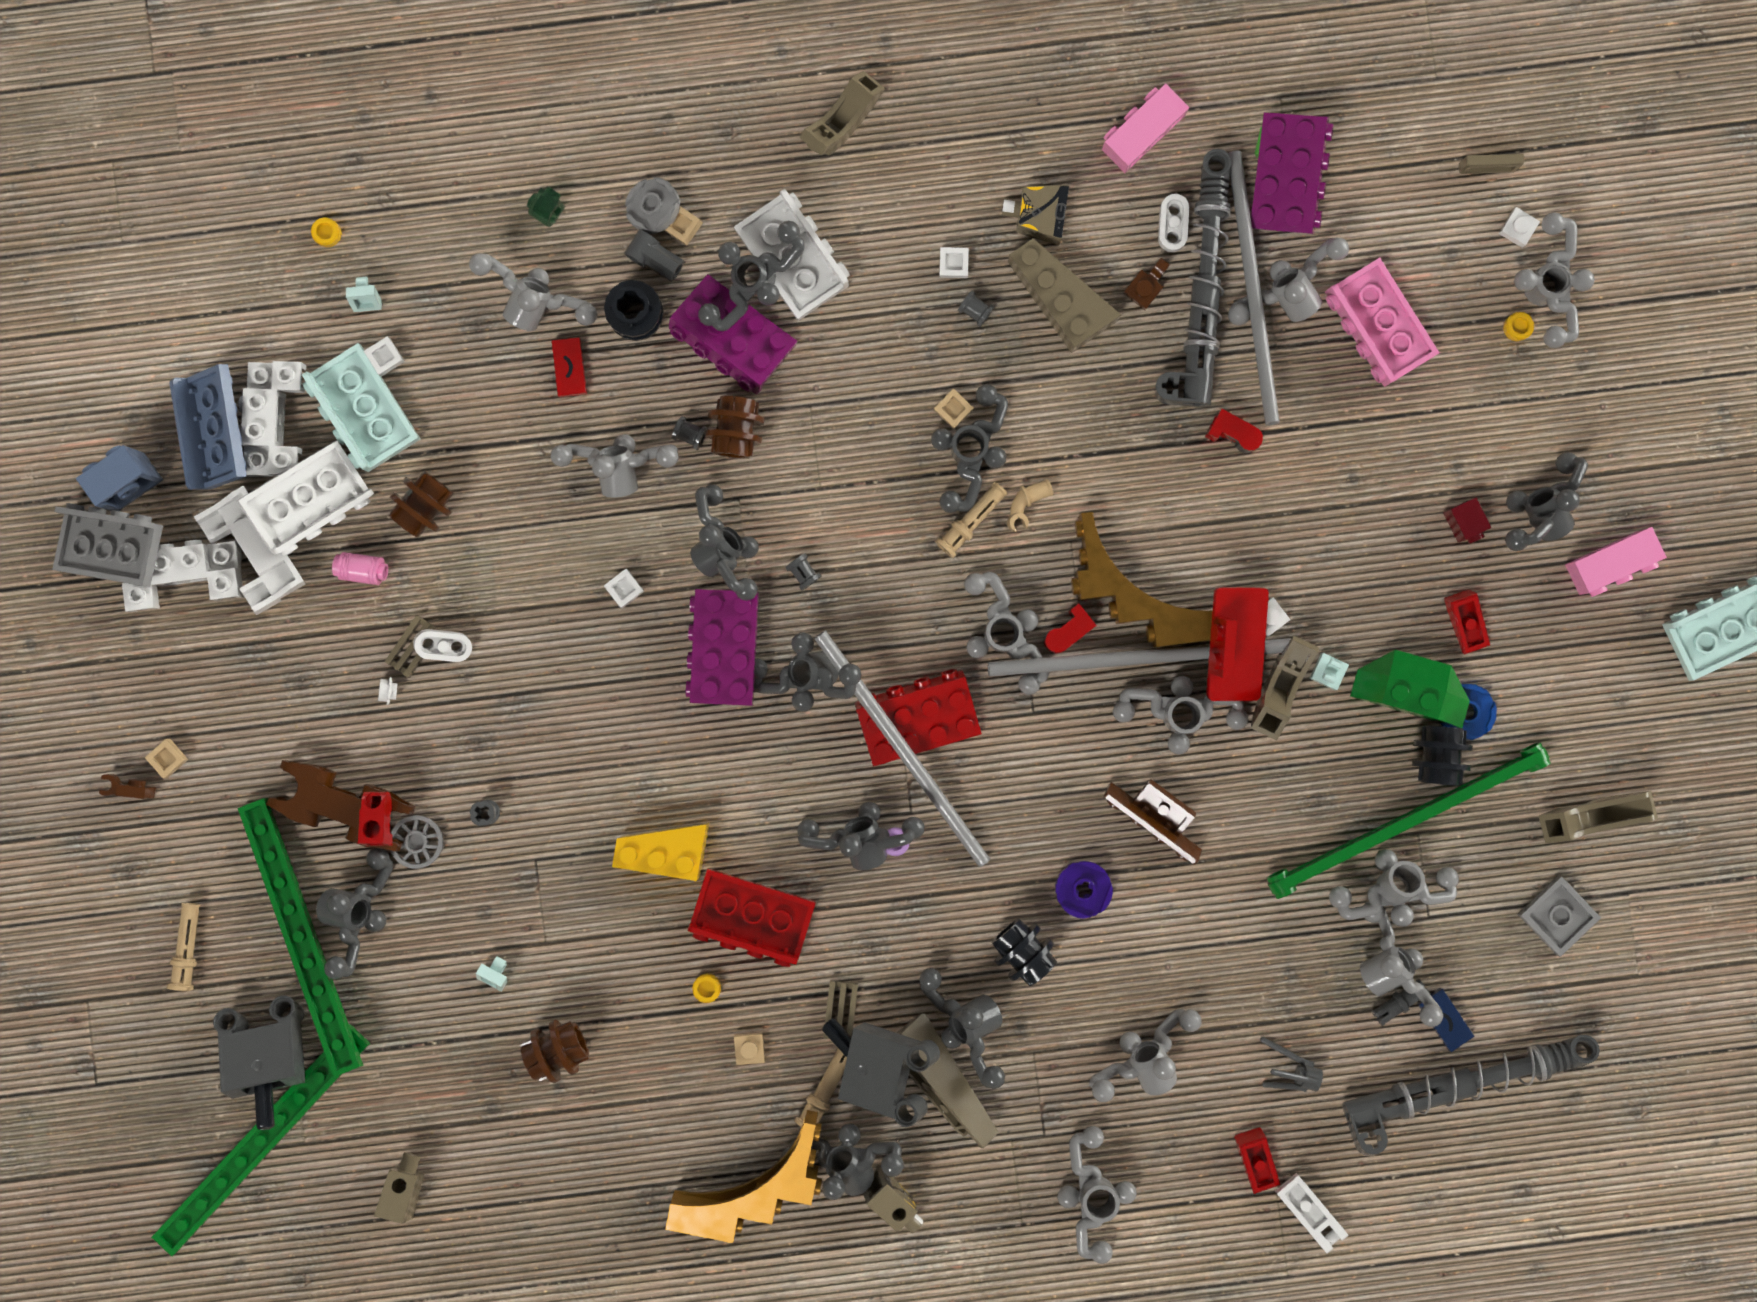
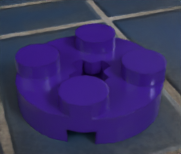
(1091, 903)

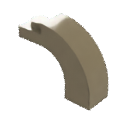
(844, 116)
(1280, 688)

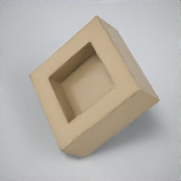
(684, 226)
(953, 408)
(166, 758)
(749, 1048)

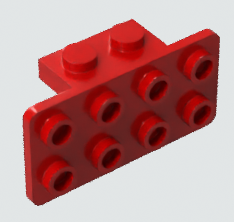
(1237, 643)

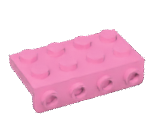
(1381, 322)

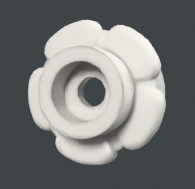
(387, 690)

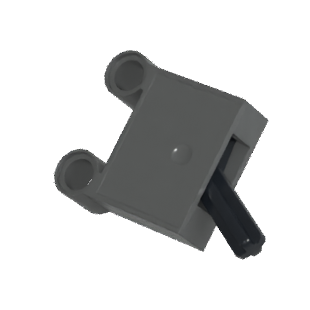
(880, 1068)

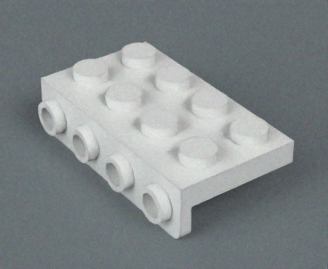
(815, 274)
(305, 499)

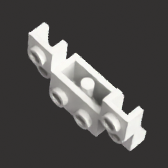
(264, 417)
(189, 564)
(276, 572)

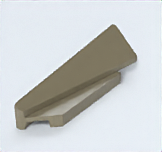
(948, 1087)

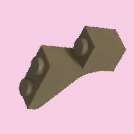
(1597, 816)

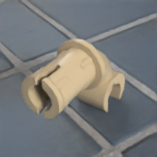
(1024, 499)

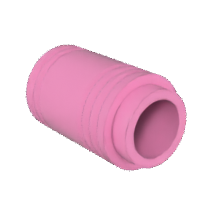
(360, 568)

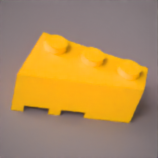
(664, 852)

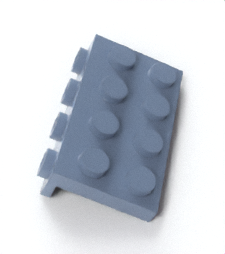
(208, 428)

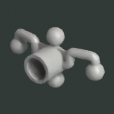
(1558, 269)
(1293, 285)
(530, 295)
(616, 463)
(999, 612)
(1163, 707)
(1386, 893)
(1397, 968)
(1147, 1059)
(1091, 1180)

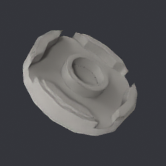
(652, 205)

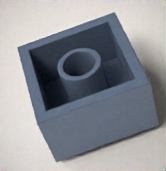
(118, 478)

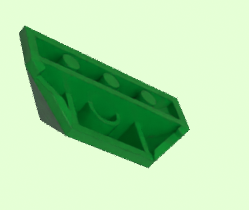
(1413, 687)

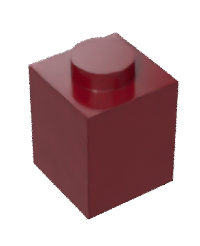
(1467, 521)

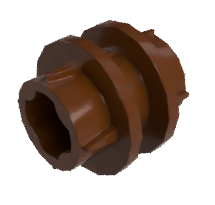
(735, 426)
(420, 504)
(559, 1049)

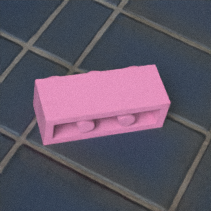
(1144, 127)
(1616, 562)

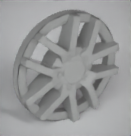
(417, 841)

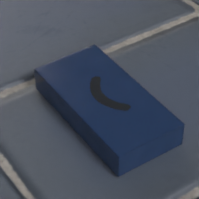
(1452, 1029)

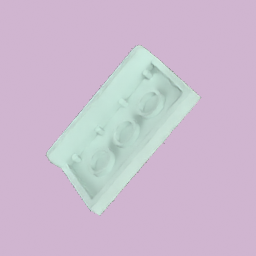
(360, 409)
(1715, 631)

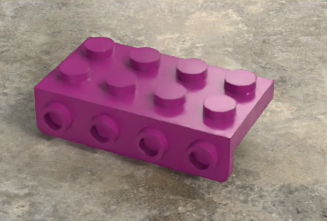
(1291, 172)
(745, 351)
(722, 648)

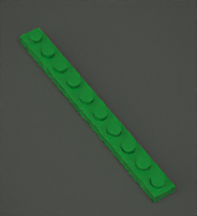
(300, 937)
(248, 1154)

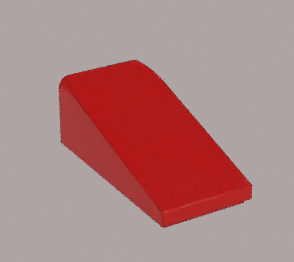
(1467, 620)
(1257, 1160)

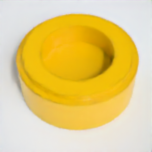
(326, 232)
(1518, 326)
(706, 988)

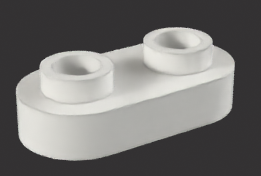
(1173, 224)
(441, 645)

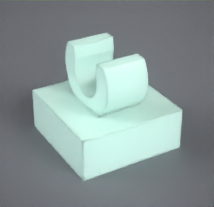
(363, 296)
(1329, 671)
(493, 975)

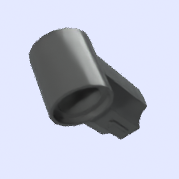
(648, 252)

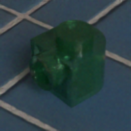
(545, 206)

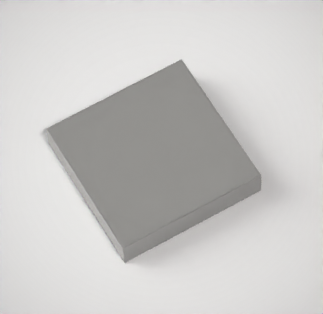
(1559, 916)

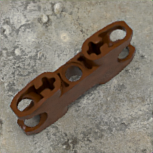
(320, 798)

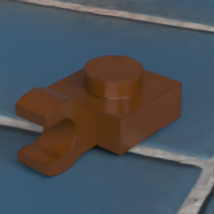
(1145, 286)
(134, 788)

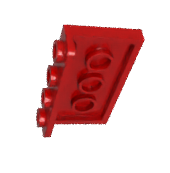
(925, 715)
(751, 917)

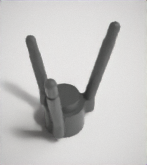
(1304, 1078)

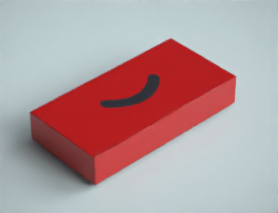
(569, 367)

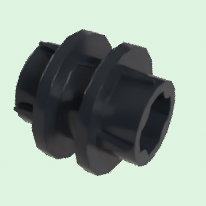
(621, 299)
(1442, 755)
(1024, 952)

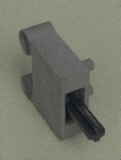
(261, 1056)

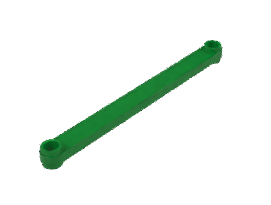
(1532, 758)

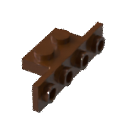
(1159, 814)

